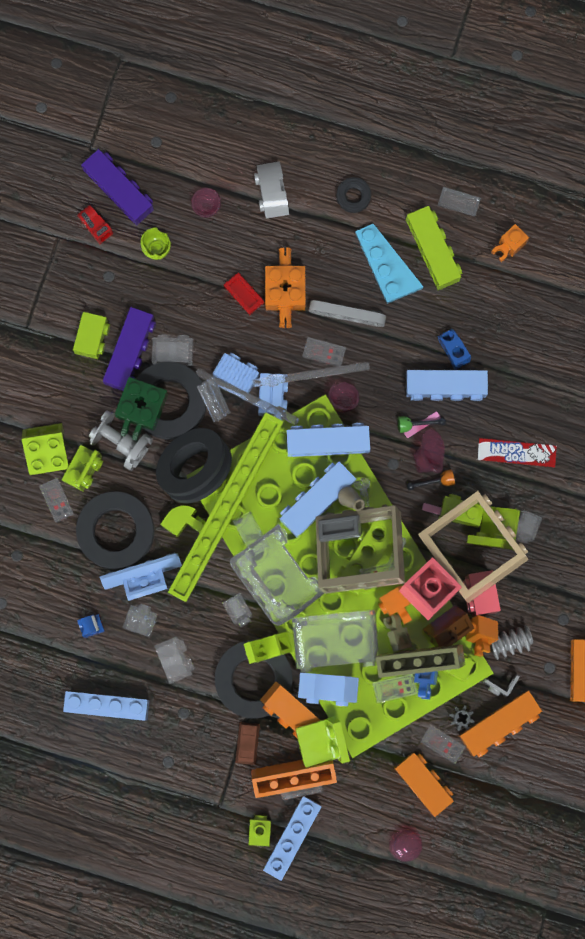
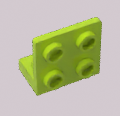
(45, 449)
(82, 468)
(490, 535)
(322, 742)

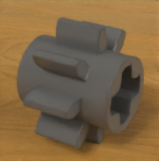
(455, 716)

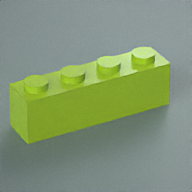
(433, 247)

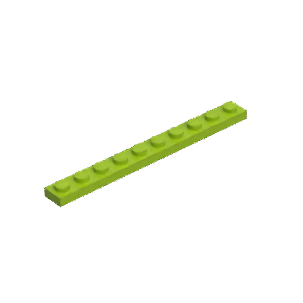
(225, 507)

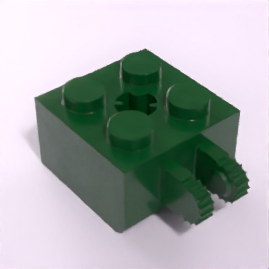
(144, 417)

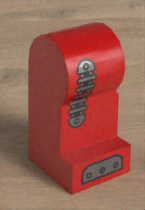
(95, 224)

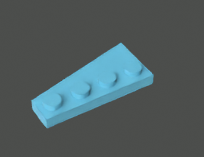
(388, 268)

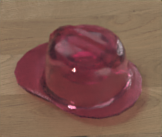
(430, 454)

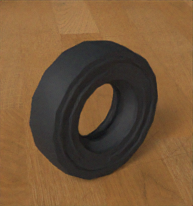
(353, 207)

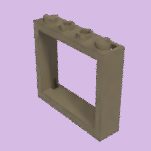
(362, 581)

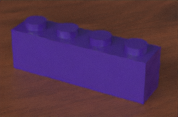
(118, 187)
(129, 348)

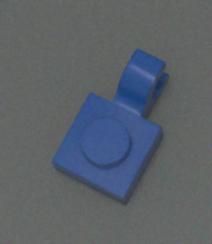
(425, 680)

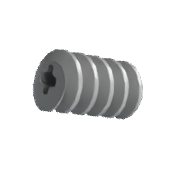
(512, 641)

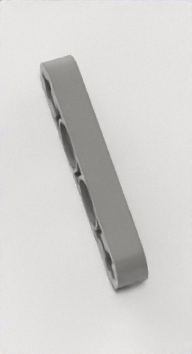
(347, 313)

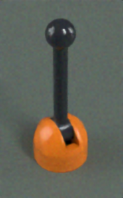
(446, 479)

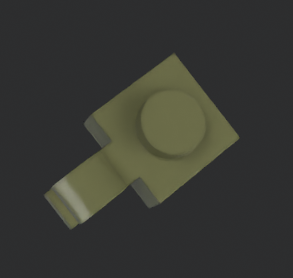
(398, 636)

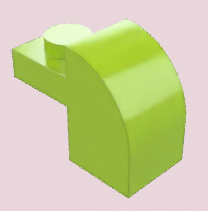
(179, 518)
(268, 647)

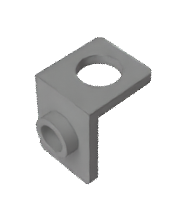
(497, 690)

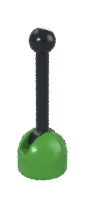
(405, 423)

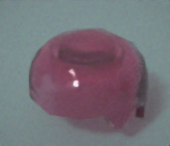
(206, 202)
(343, 397)
(405, 845)

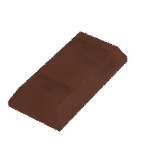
(247, 743)

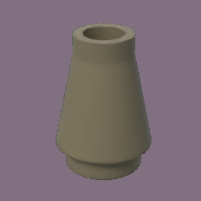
(349, 497)

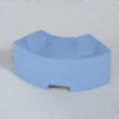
(328, 687)

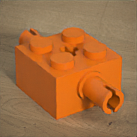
(283, 275)

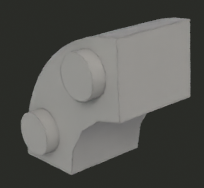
(272, 189)

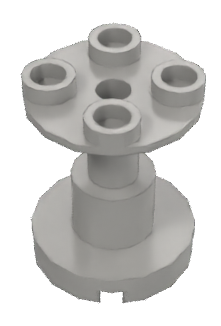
(132, 449)

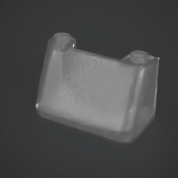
(275, 577)
(335, 640)

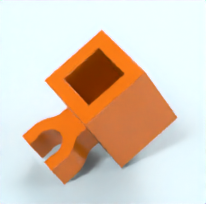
(511, 242)
(394, 603)
(483, 635)

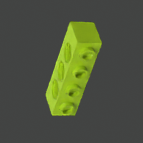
(367, 540)

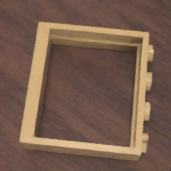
(497, 519)

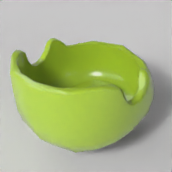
(155, 244)

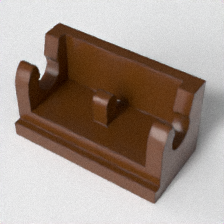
(449, 627)

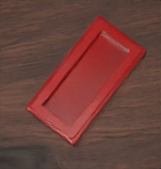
(243, 293)

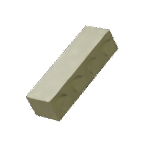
(420, 660)

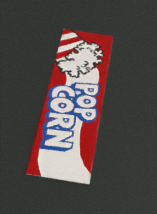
(517, 452)

